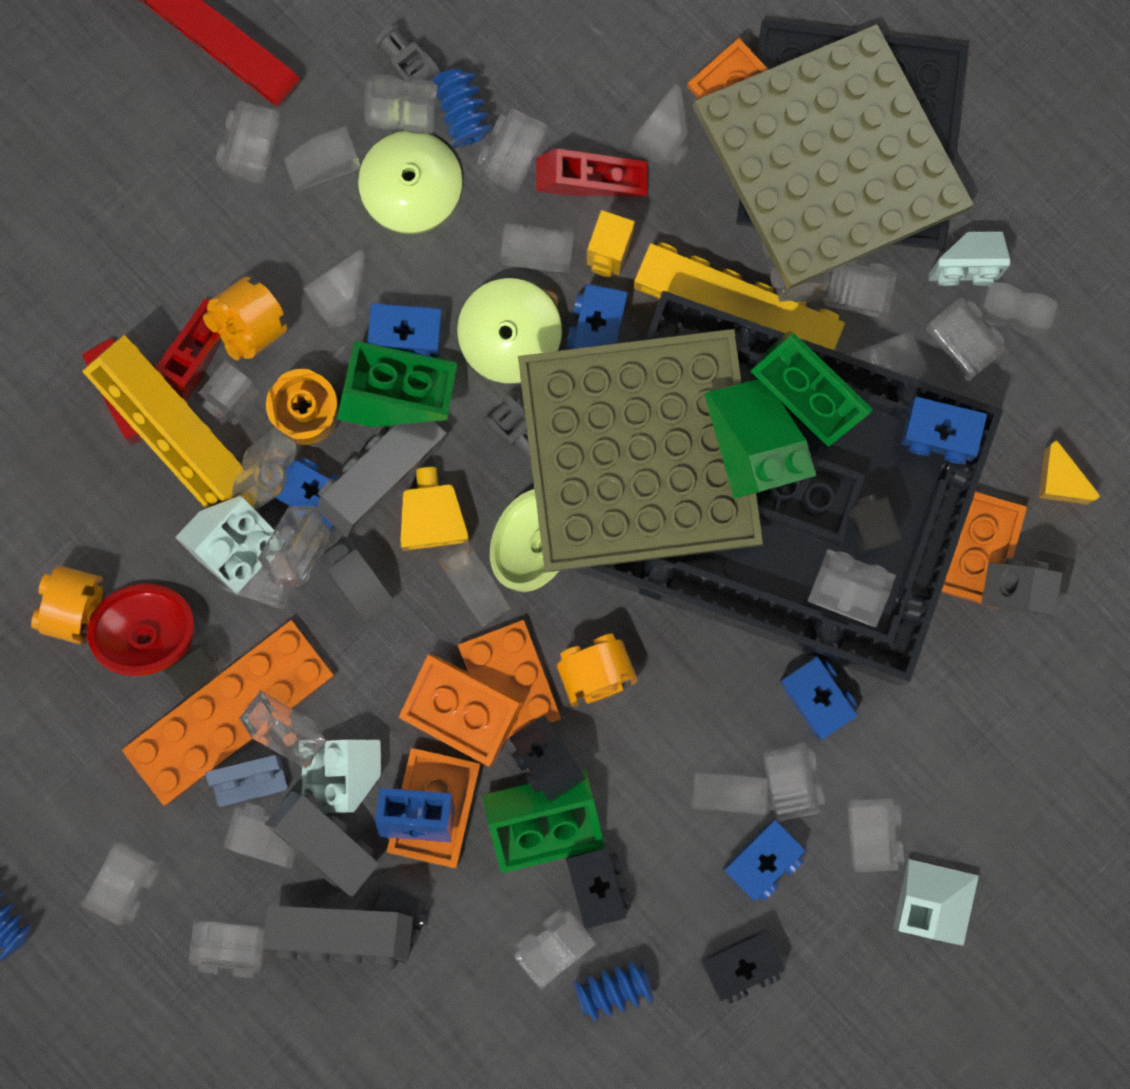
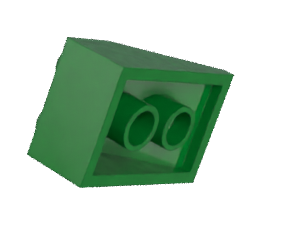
(395, 387)
(757, 439)

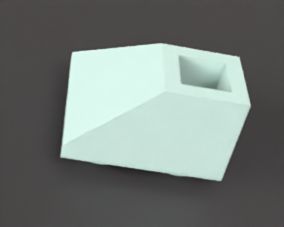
(974, 257)
(228, 541)
(343, 774)
(935, 902)

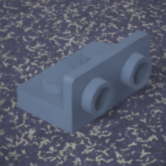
(247, 780)

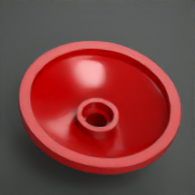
(138, 616)

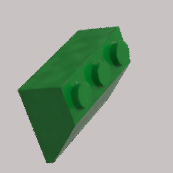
(810, 388)
(536, 831)

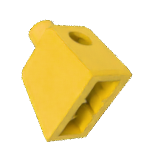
(431, 514)

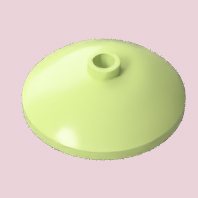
(413, 204)
(511, 303)
(517, 547)

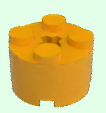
(245, 318)
(287, 396)
(67, 604)
(596, 670)

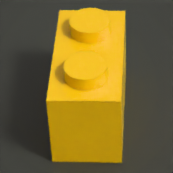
(609, 244)

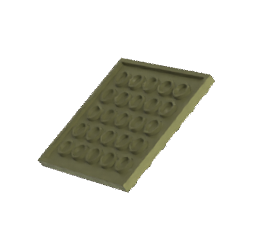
(832, 156)
(631, 452)

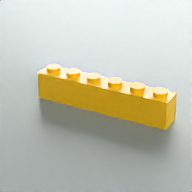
(725, 291)
(165, 422)

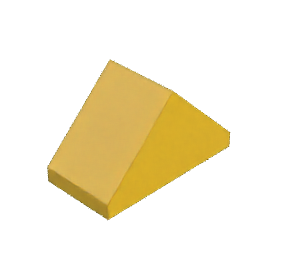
(1063, 479)

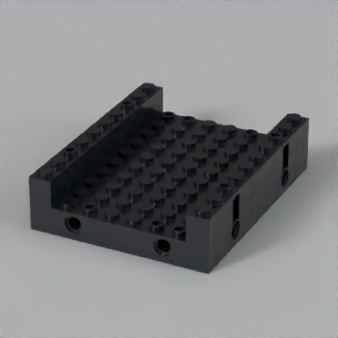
(770, 584)

